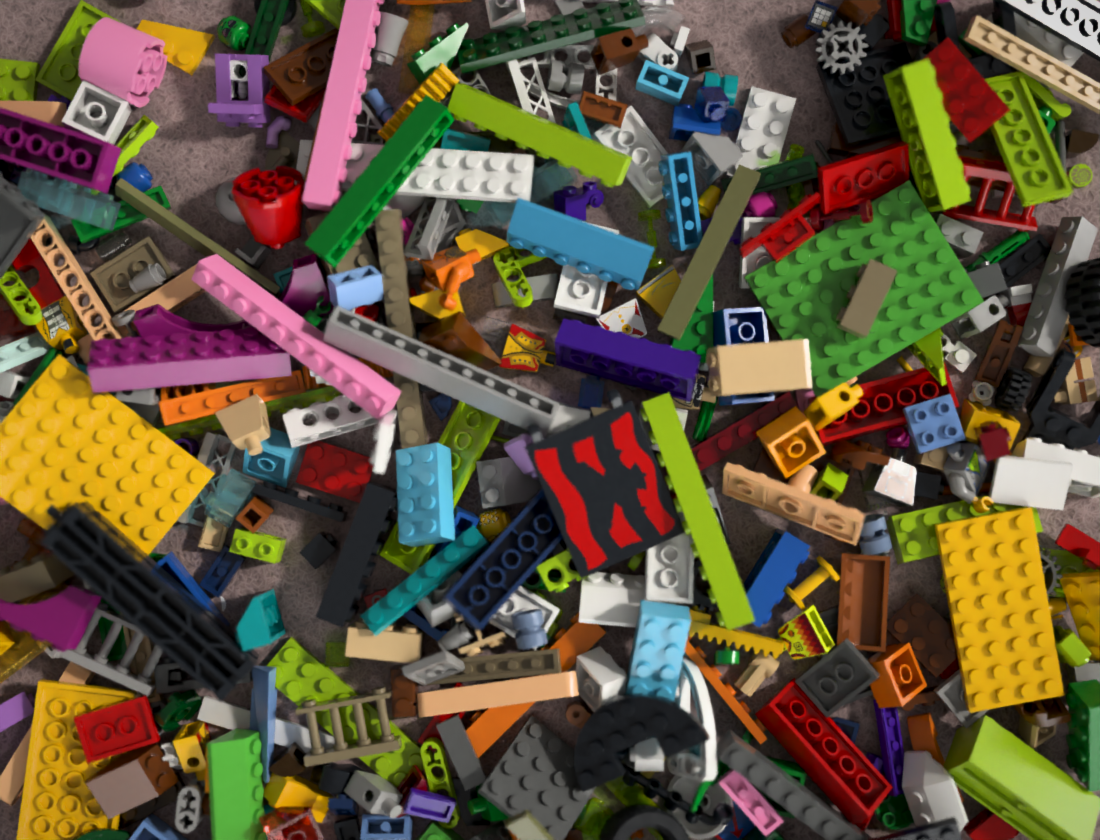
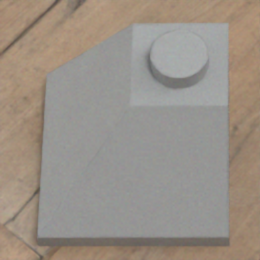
(712, 155)

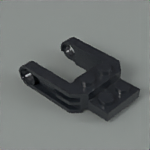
(985, 64)
(1054, 425)

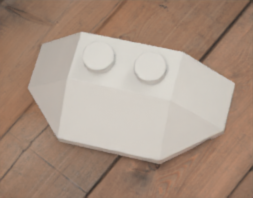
(930, 790)

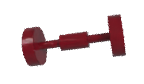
(817, 218)

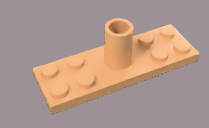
(793, 501)

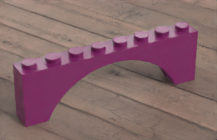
(300, 294)
(57, 620)

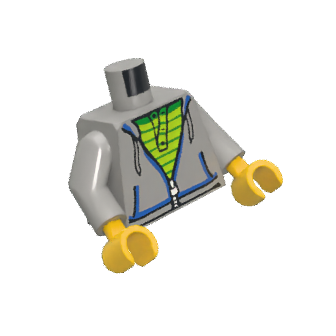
(966, 473)

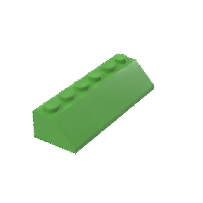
(236, 786)

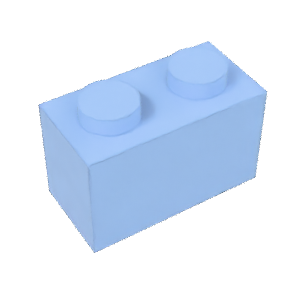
(356, 287)

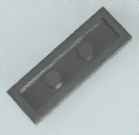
(461, 752)

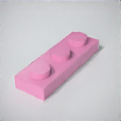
(751, 801)

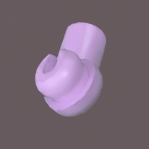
(273, 130)

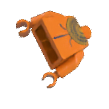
(447, 272)

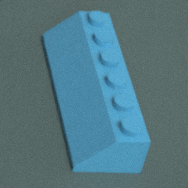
(578, 244)

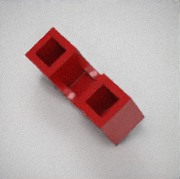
(47, 288)

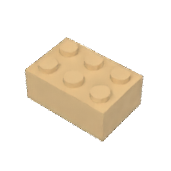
(392, 644)

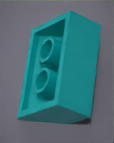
(261, 622)

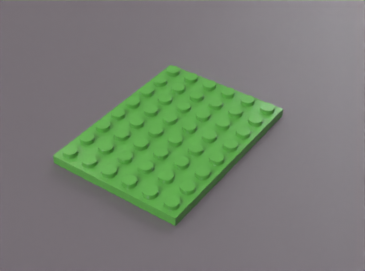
(812, 285)

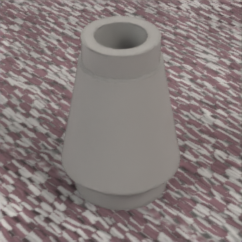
(148, 278)
(457, 636)

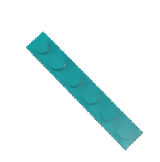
(424, 580)

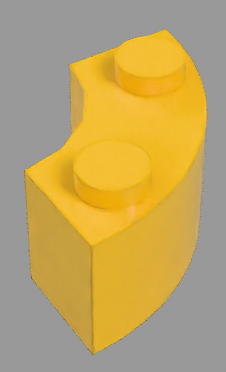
(297, 792)

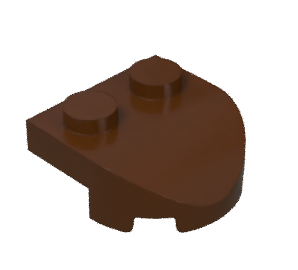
(858, 454)
(1044, 712)

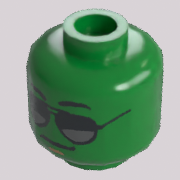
(234, 33)

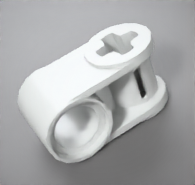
(658, 53)

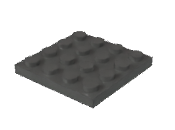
(538, 777)

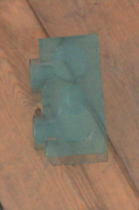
(229, 498)

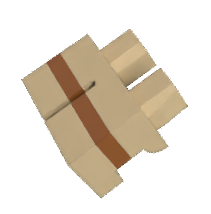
(1080, 391)

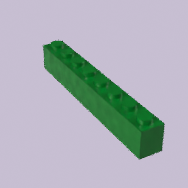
(380, 181)

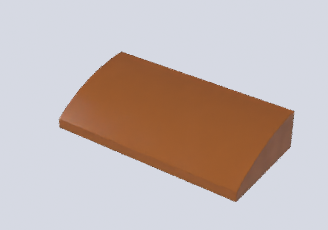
(863, 601)

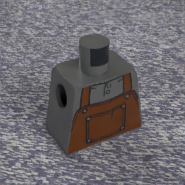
(892, 482)

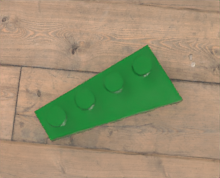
(699, 331)

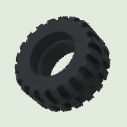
(1084, 301)

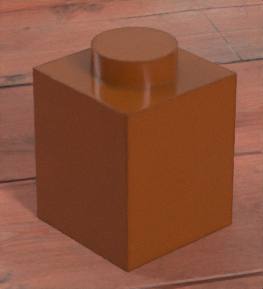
(254, 514)

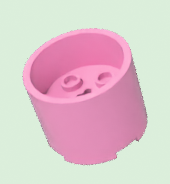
(122, 61)

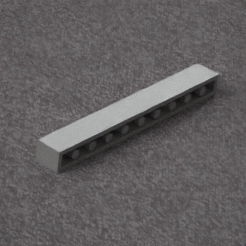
(439, 371)

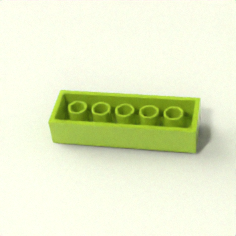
(927, 131)
(915, 535)

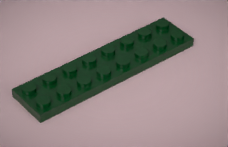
(549, 34)

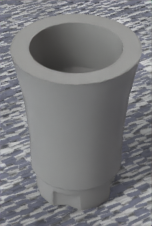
(388, 38)

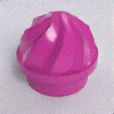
(898, 438)

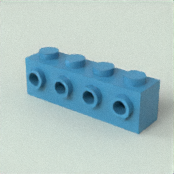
(681, 200)

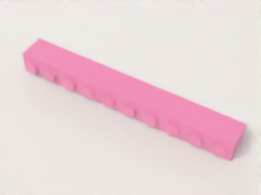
(342, 104)
(296, 335)

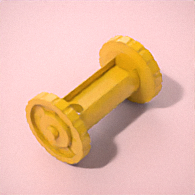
(811, 582)

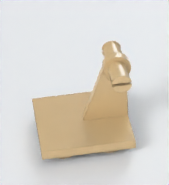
(477, 648)

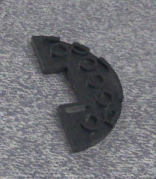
(626, 723)

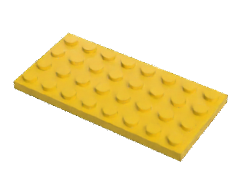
(999, 609)
(54, 791)

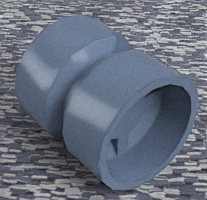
(873, 535)
(529, 629)

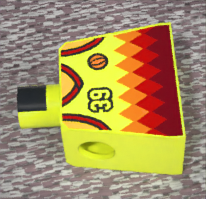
(805, 635)

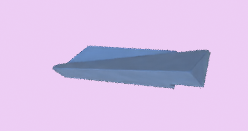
(264, 713)

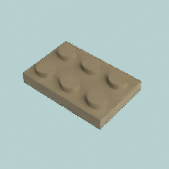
(115, 274)

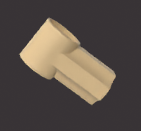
(758, 669)

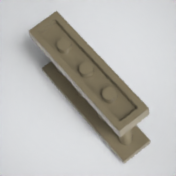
(364, 745)

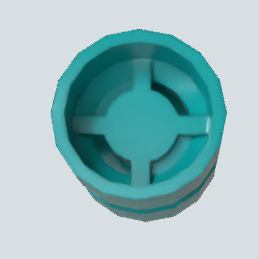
(728, 84)

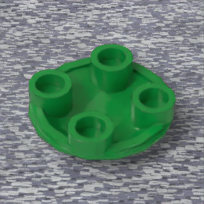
(894, 812)

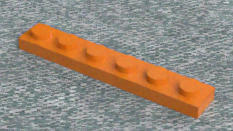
(214, 400)
(725, 691)

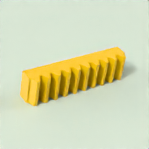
(435, 86)
(738, 636)

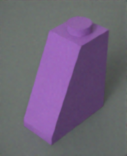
(16, 710)

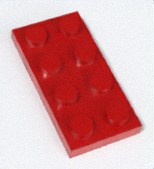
(965, 93)
(863, 177)

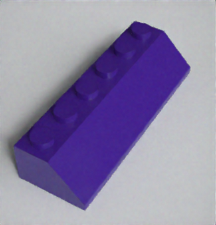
(627, 359)

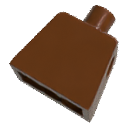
(617, 50)

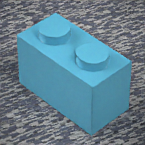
(661, 83)

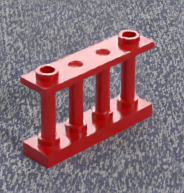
(990, 172)

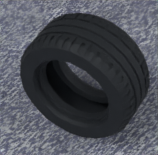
(636, 817)

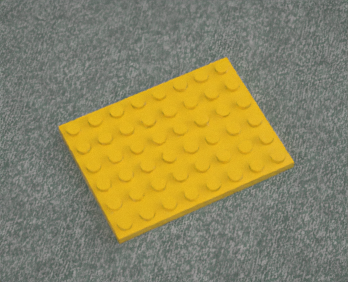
(91, 447)

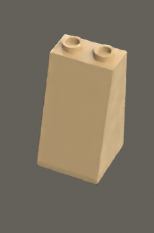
(759, 368)

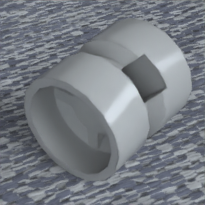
(565, 77)

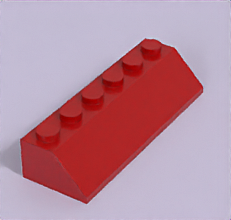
(883, 405)
(824, 752)

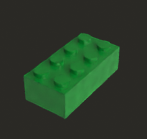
(1084, 732)

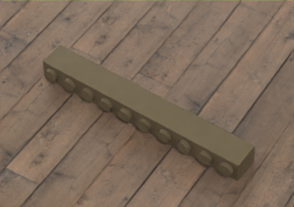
(400, 319)

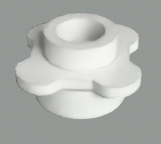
(987, 390)

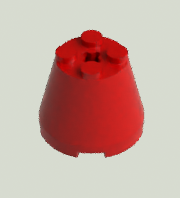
(271, 204)

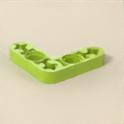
(513, 267)

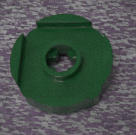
(178, 708)

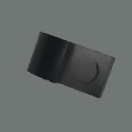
(333, 777)

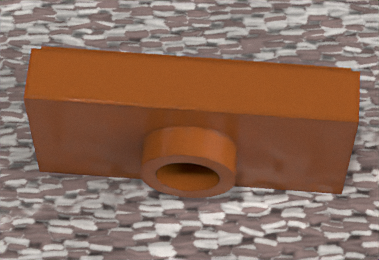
(602, 109)

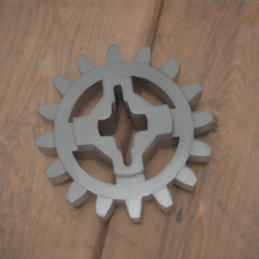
(848, 53)

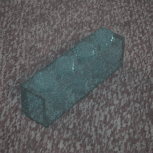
(545, 181)
(69, 201)

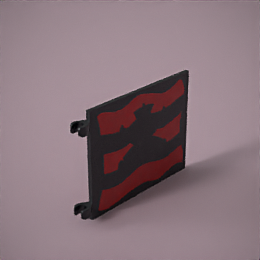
(604, 487)

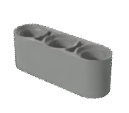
(543, 289)

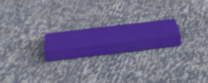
(891, 746)

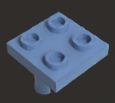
(933, 424)

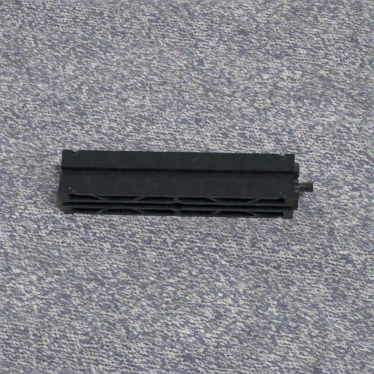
(148, 597)

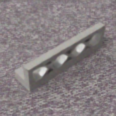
(434, 229)
(206, 456)

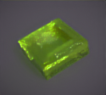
(335, 655)

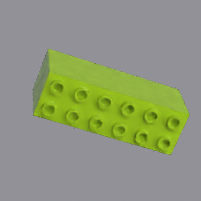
(1020, 784)

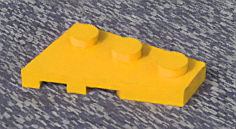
(182, 46)

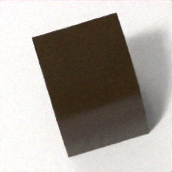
(700, 56)
(1079, 142)
(289, 762)

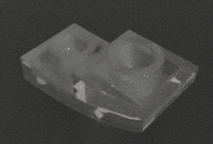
(494, 334)

